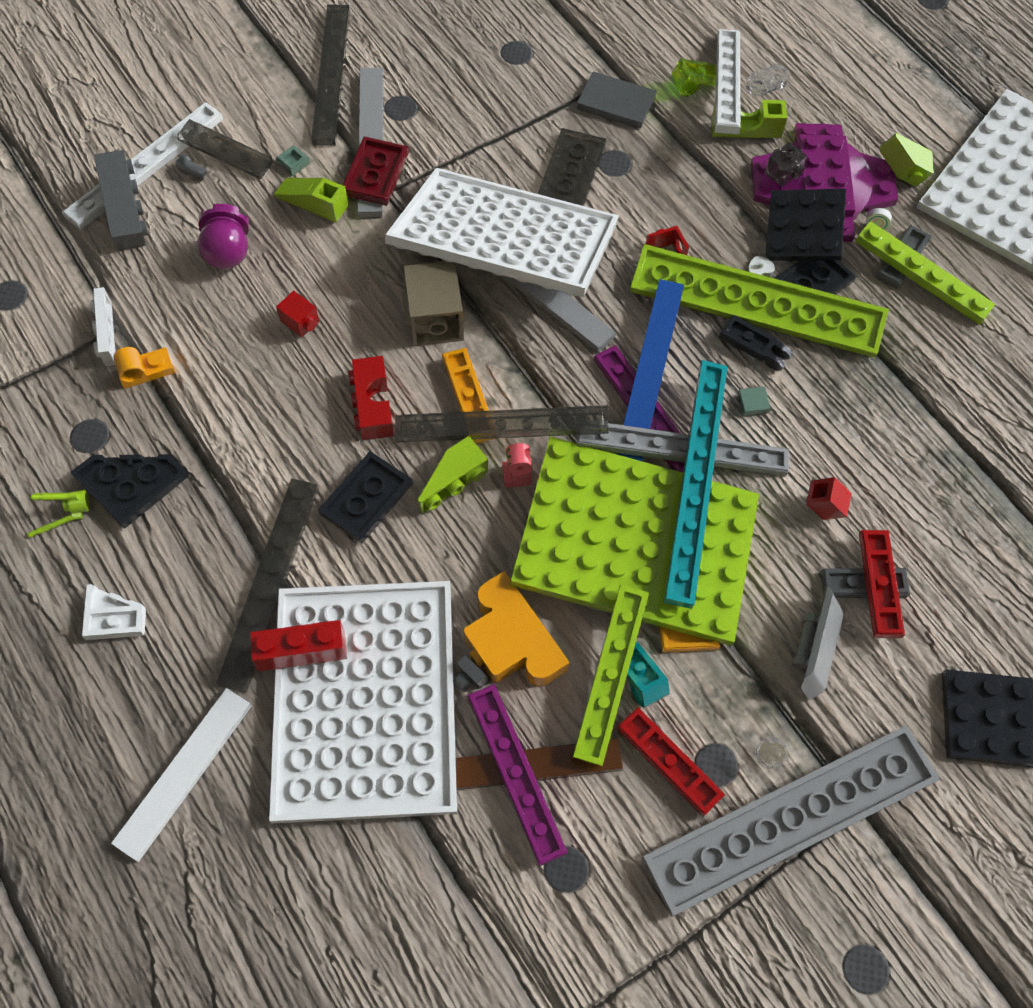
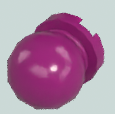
(223, 236)

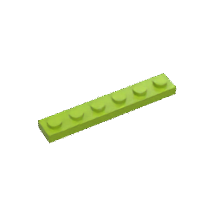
(925, 273)
(610, 675)

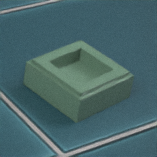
(293, 160)
(754, 401)

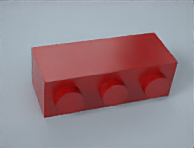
(298, 645)

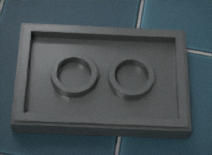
(616, 99)

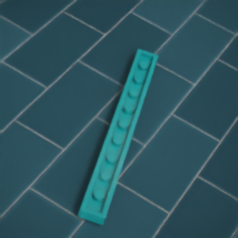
(695, 486)

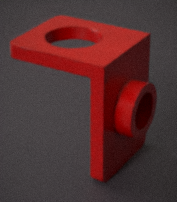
(667, 237)

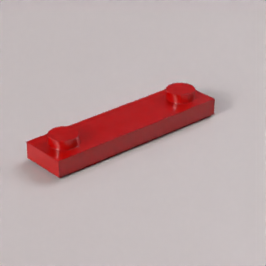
(881, 584)
(670, 761)

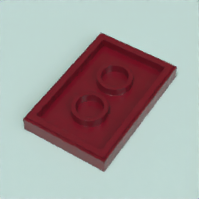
(375, 170)

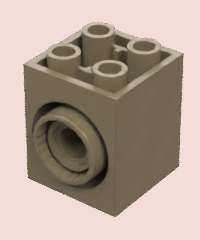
(433, 303)

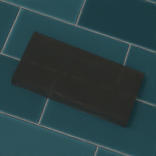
(572, 167)

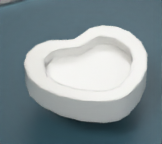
(761, 266)

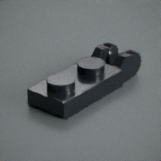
(755, 342)

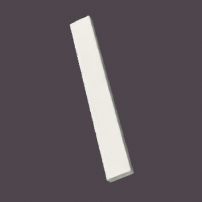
(727, 82)
(144, 164)

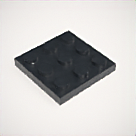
(806, 225)
(988, 717)

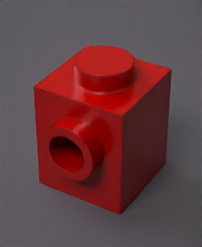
(297, 314)
(828, 498)

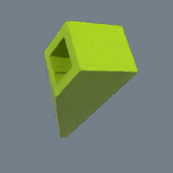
(315, 195)
(457, 468)

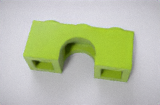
(763, 123)

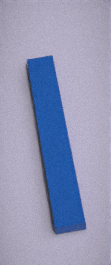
(653, 357)

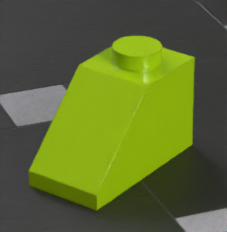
(907, 159)

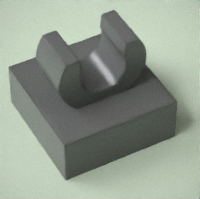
(470, 674)

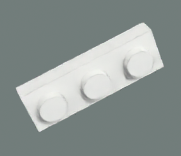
(103, 326)

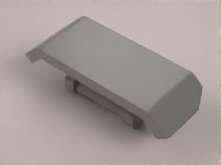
(823, 647)

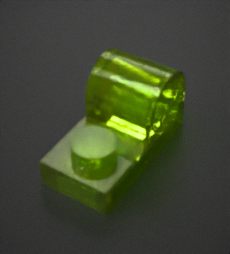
(690, 74)

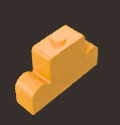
(512, 636)

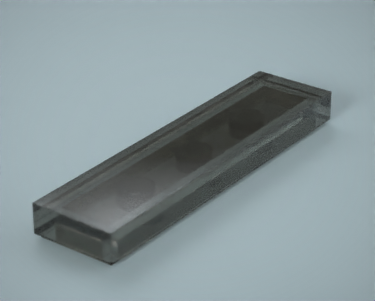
(225, 149)

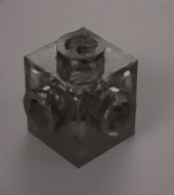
(785, 164)

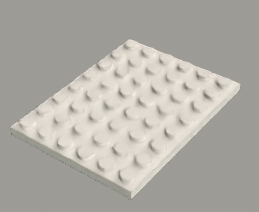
(990, 183)
(504, 231)
(370, 728)

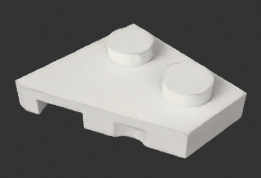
(111, 616)

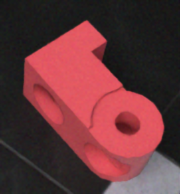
(518, 467)

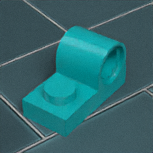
(646, 678)

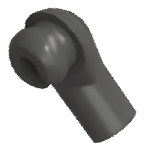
(185, 165)

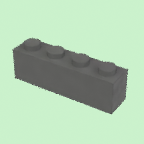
(120, 200)

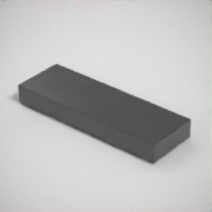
(914, 239)
(851, 582)

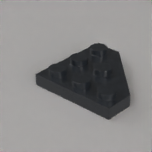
(129, 483)

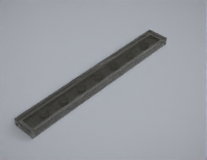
(331, 75)
(502, 424)

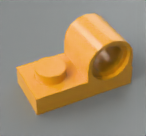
(138, 369)

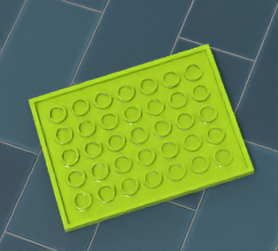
(613, 523)

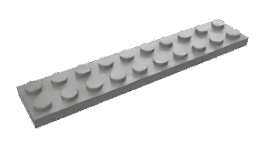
(788, 820)

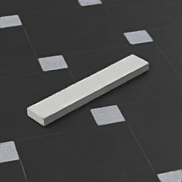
(181, 775)

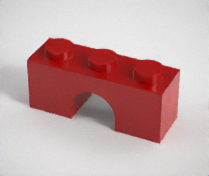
(373, 416)

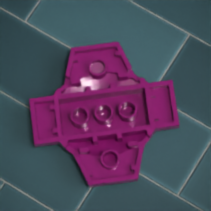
(832, 165)

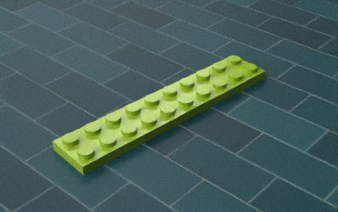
(764, 301)

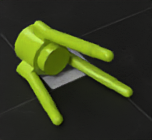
(73, 502)

